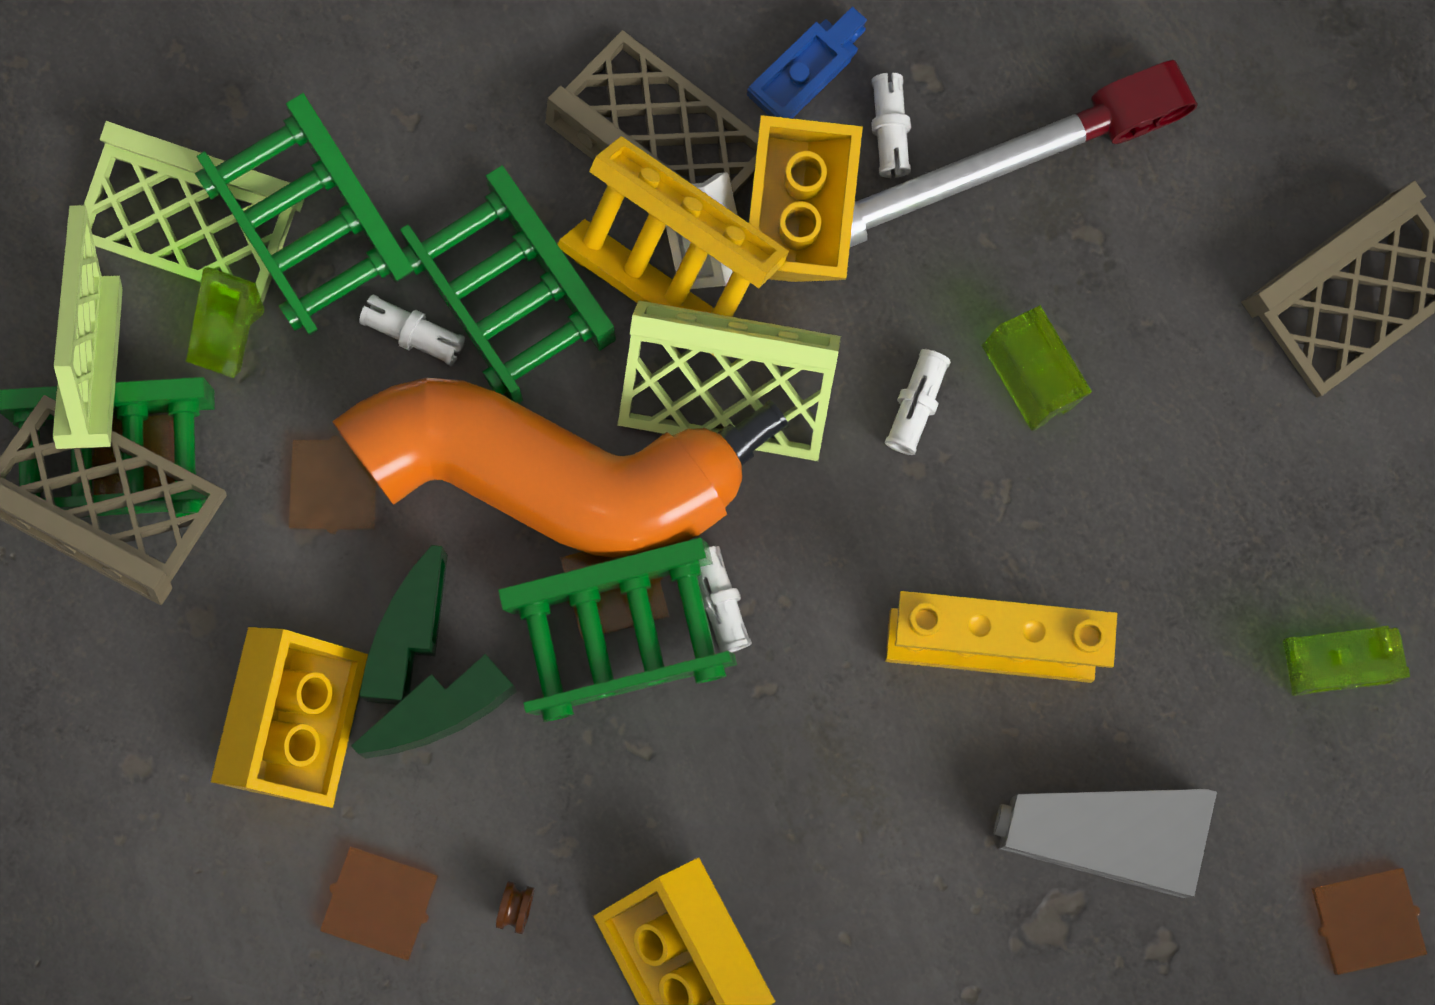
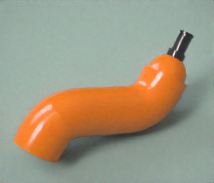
(548, 473)

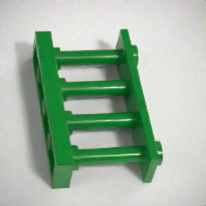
(327, 172)
(529, 243)
(132, 404)
(583, 591)

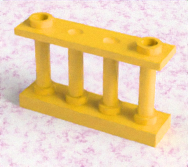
(684, 209)
(1000, 637)

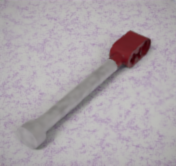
(1120, 109)

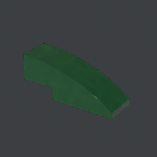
(406, 630)
(437, 712)

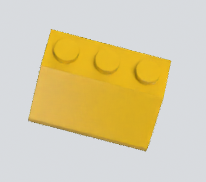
(806, 194)
(289, 716)
(681, 944)

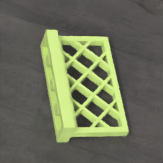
(181, 164)
(732, 338)
(85, 342)

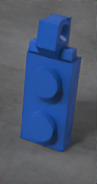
(807, 66)

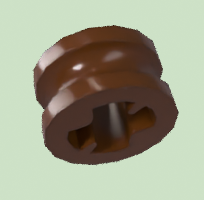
(515, 907)

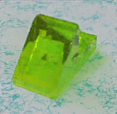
(223, 321)

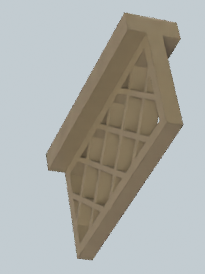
(592, 132)
(1326, 262)
(87, 542)

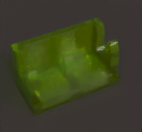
(1035, 367)
(1345, 660)

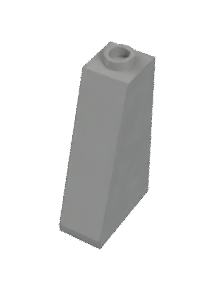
(1121, 835)

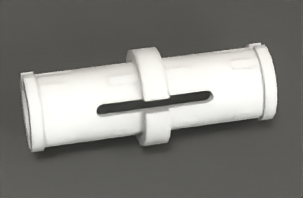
(891, 125)
(412, 330)
(917, 402)
(722, 606)

